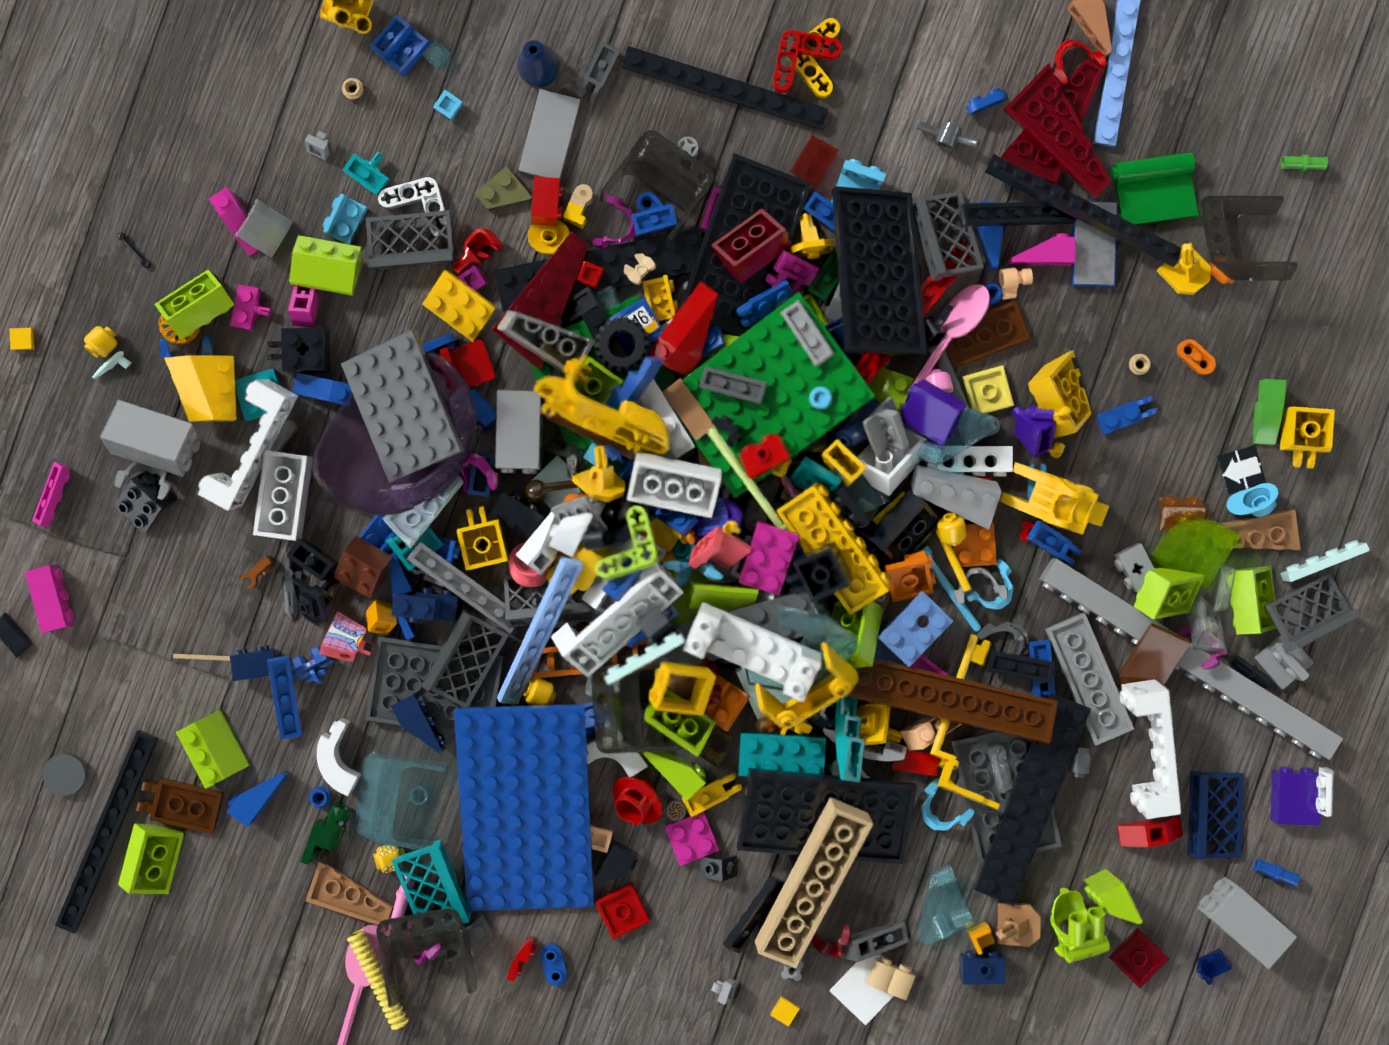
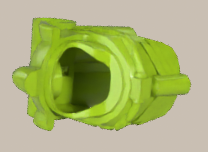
(1085, 928)

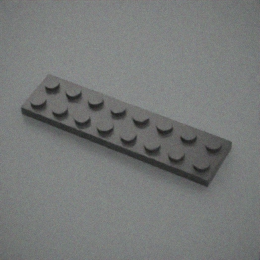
(760, 614)

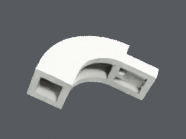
(329, 761)
(631, 762)

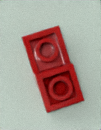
(917, 763)
(526, 950)

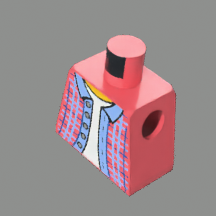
(345, 639)

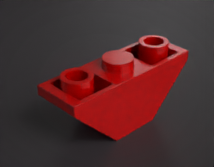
(1150, 832)

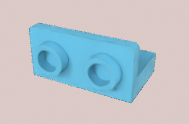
(344, 219)

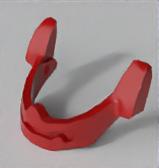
(1059, 74)

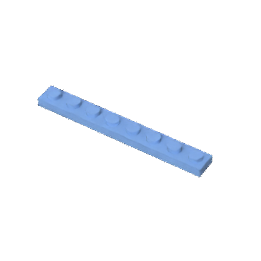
(1116, 73)
(540, 630)

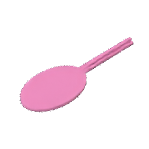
(967, 312)
(358, 978)

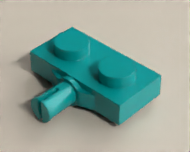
(367, 173)

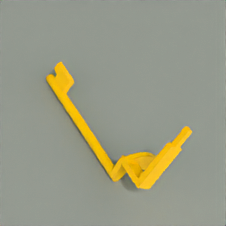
(978, 655)

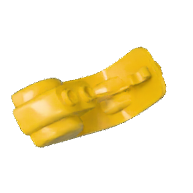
(630, 425)

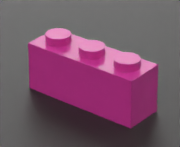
(49, 598)

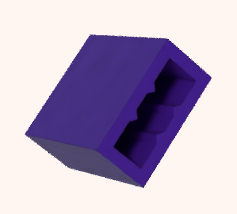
(932, 411)
(1294, 796)

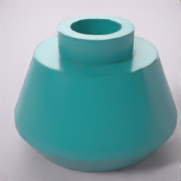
(683, 551)

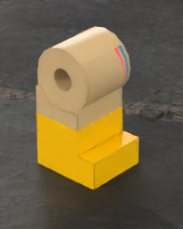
(577, 205)

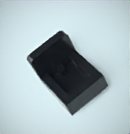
(727, 424)

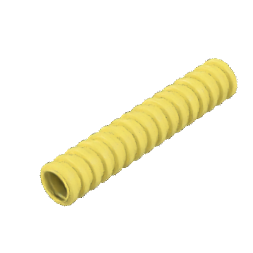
(376, 978)

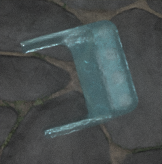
(818, 630)
(380, 795)

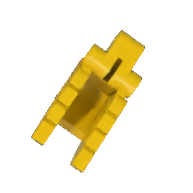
(1058, 501)

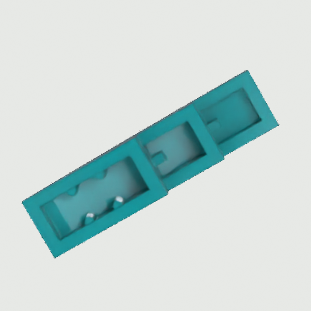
(847, 735)

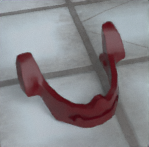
(831, 949)

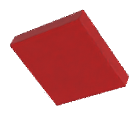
(622, 910)

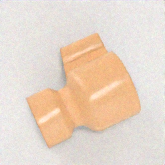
(1010, 279)

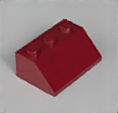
(752, 245)

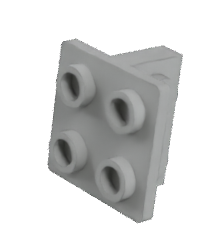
(885, 428)
(582, 506)
(1283, 666)

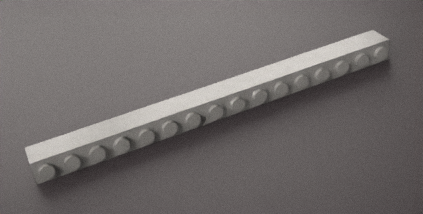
(1222, 678)

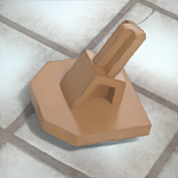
(1018, 924)

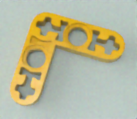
(824, 80)

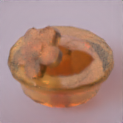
(765, 725)

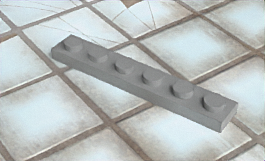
(460, 584)

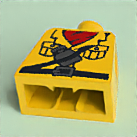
(844, 464)

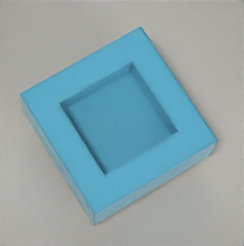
(448, 105)

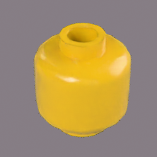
(100, 341)
(952, 529)
(539, 692)

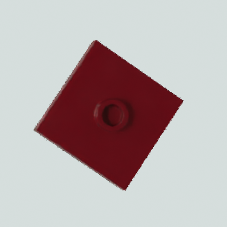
(1138, 957)

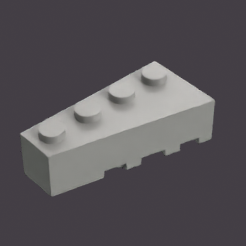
(545, 340)
(958, 493)

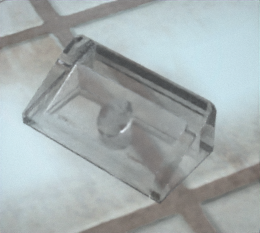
(1224, 588)
(1000, 768)

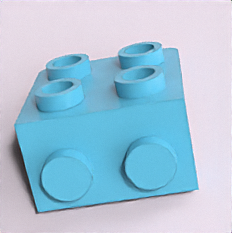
(860, 176)

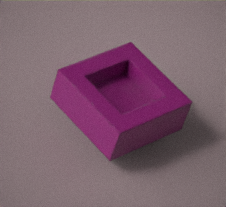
(474, 278)

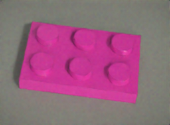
(769, 558)

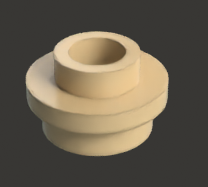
(348, 84)
(1145, 364)

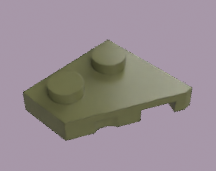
(502, 190)

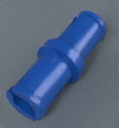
(1276, 872)

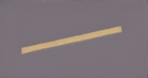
(203, 657)

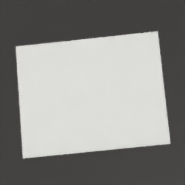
(857, 995)

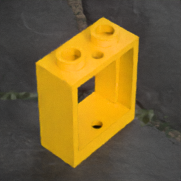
(700, 693)

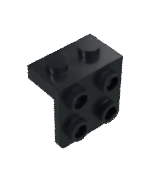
(141, 503)

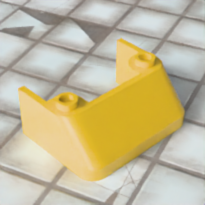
(818, 697)

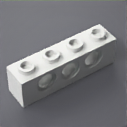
(1002, 461)

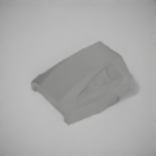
(264, 228)

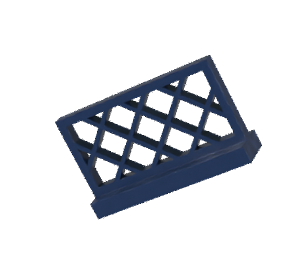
(1199, 814)

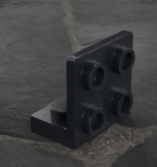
(849, 508)

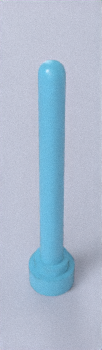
(949, 590)

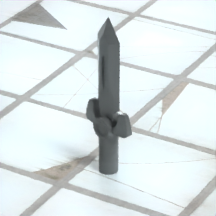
(289, 597)

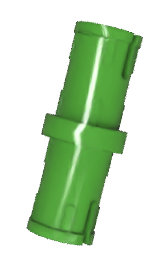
(1304, 163)

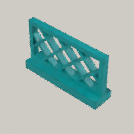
(446, 874)

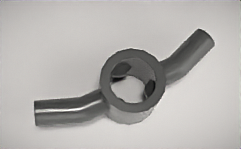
(948, 135)

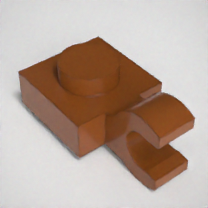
(263, 568)

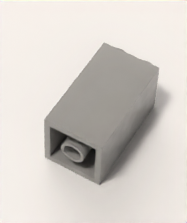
(519, 432)
(150, 438)
(1246, 922)

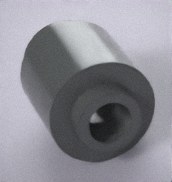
(1080, 762)

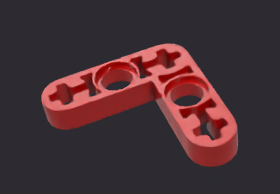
(800, 48)

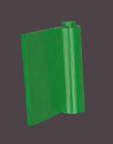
(1156, 188)

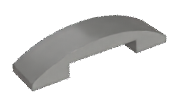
(891, 751)

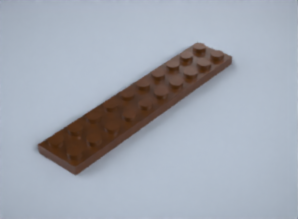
(956, 700)

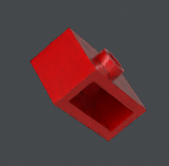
(545, 201)
(764, 456)

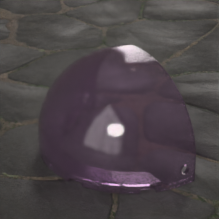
(351, 468)

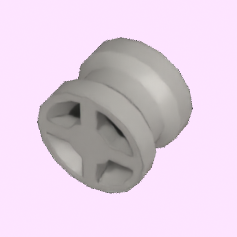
(687, 144)

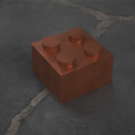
(362, 567)

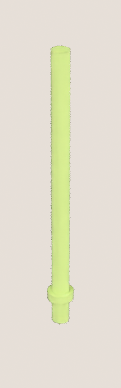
(746, 479)

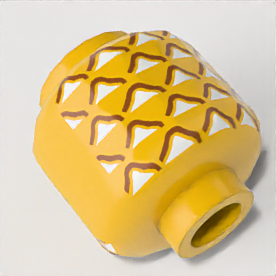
(384, 856)

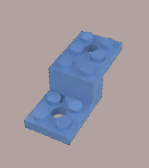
(903, 640)

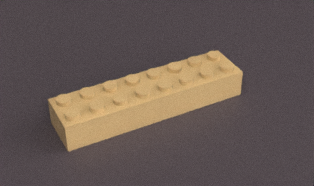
(813, 882)

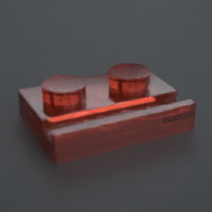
(814, 161)

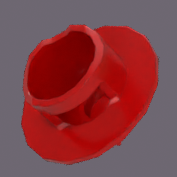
(636, 801)

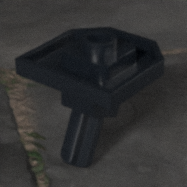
(313, 600)

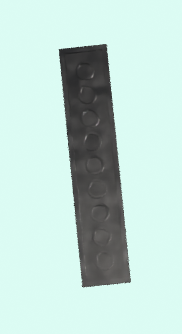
(669, 261)
(1030, 804)

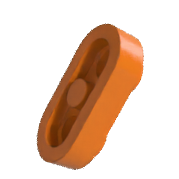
(1196, 355)

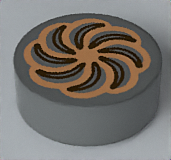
(676, 810)

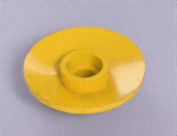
(539, 233)

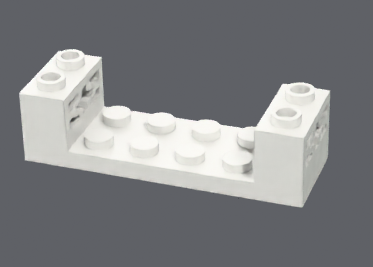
(233, 491)
(618, 623)
(754, 649)
(1162, 796)

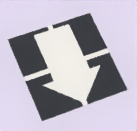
(1241, 469)

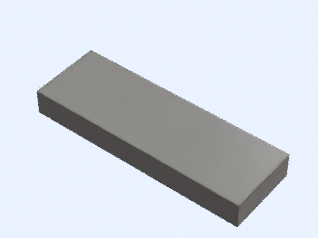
(807, 333)

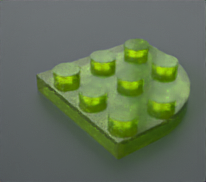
(1196, 548)

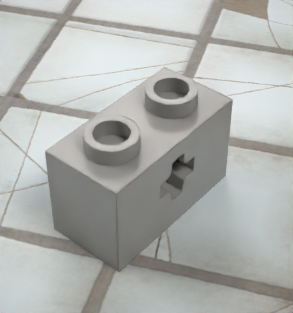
(1125, 562)

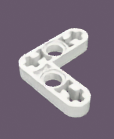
(426, 198)

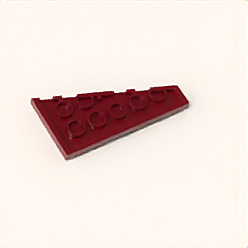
(1079, 91)
(1054, 126)
(547, 292)

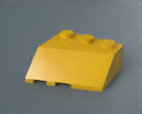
(205, 386)
(1059, 387)

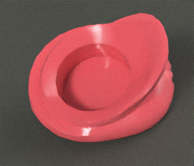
(524, 574)

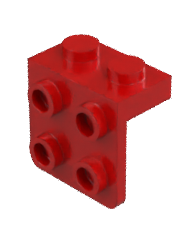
(470, 362)

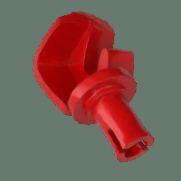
(475, 249)

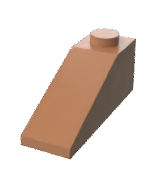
(1093, 21)

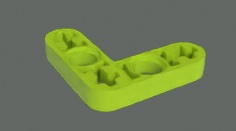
(637, 554)

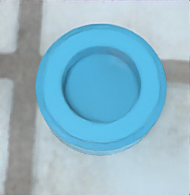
(821, 398)

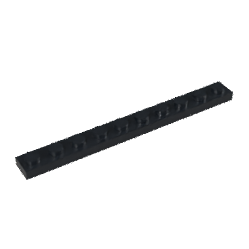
(724, 88)
(1083, 210)
(106, 831)

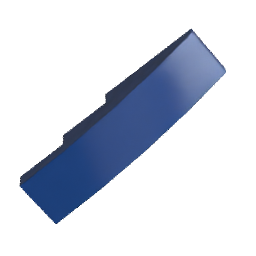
(635, 383)
(402, 584)

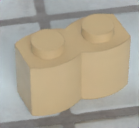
(890, 978)

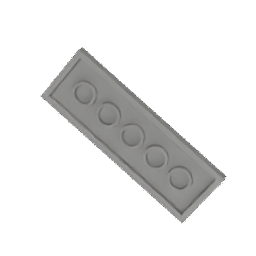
(1089, 678)

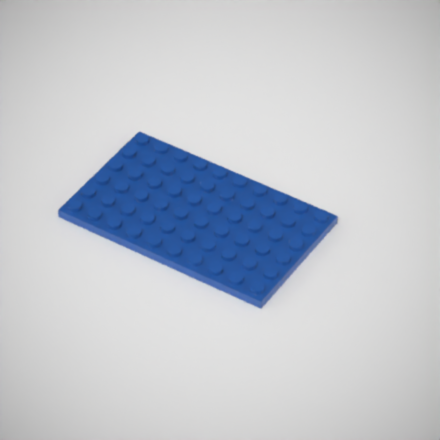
(525, 807)

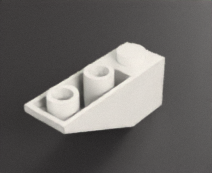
(536, 550)

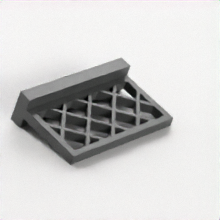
(930, 242)
(407, 258)
(524, 617)
(1314, 630)
(448, 650)

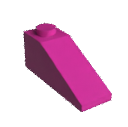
(232, 214)
(1053, 252)
(303, 306)

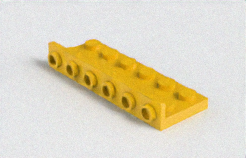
(820, 523)

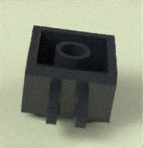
(294, 341)
(820, 583)

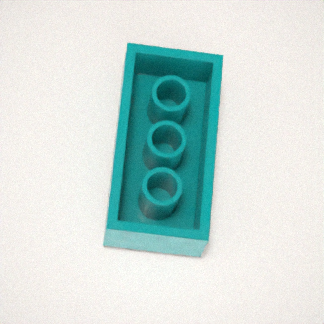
(781, 752)

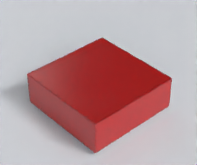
(590, 274)

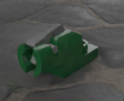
(328, 832)

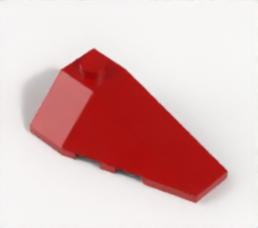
(684, 337)

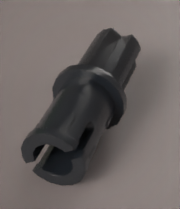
(1252, 672)

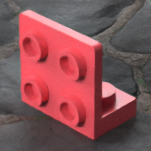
(718, 548)

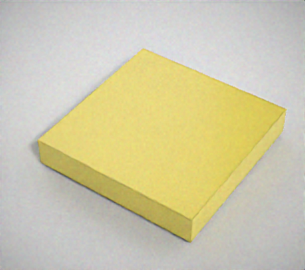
(988, 390)

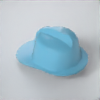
(1255, 501)

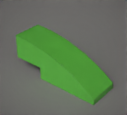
(1268, 411)

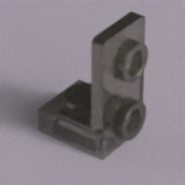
(575, 460)

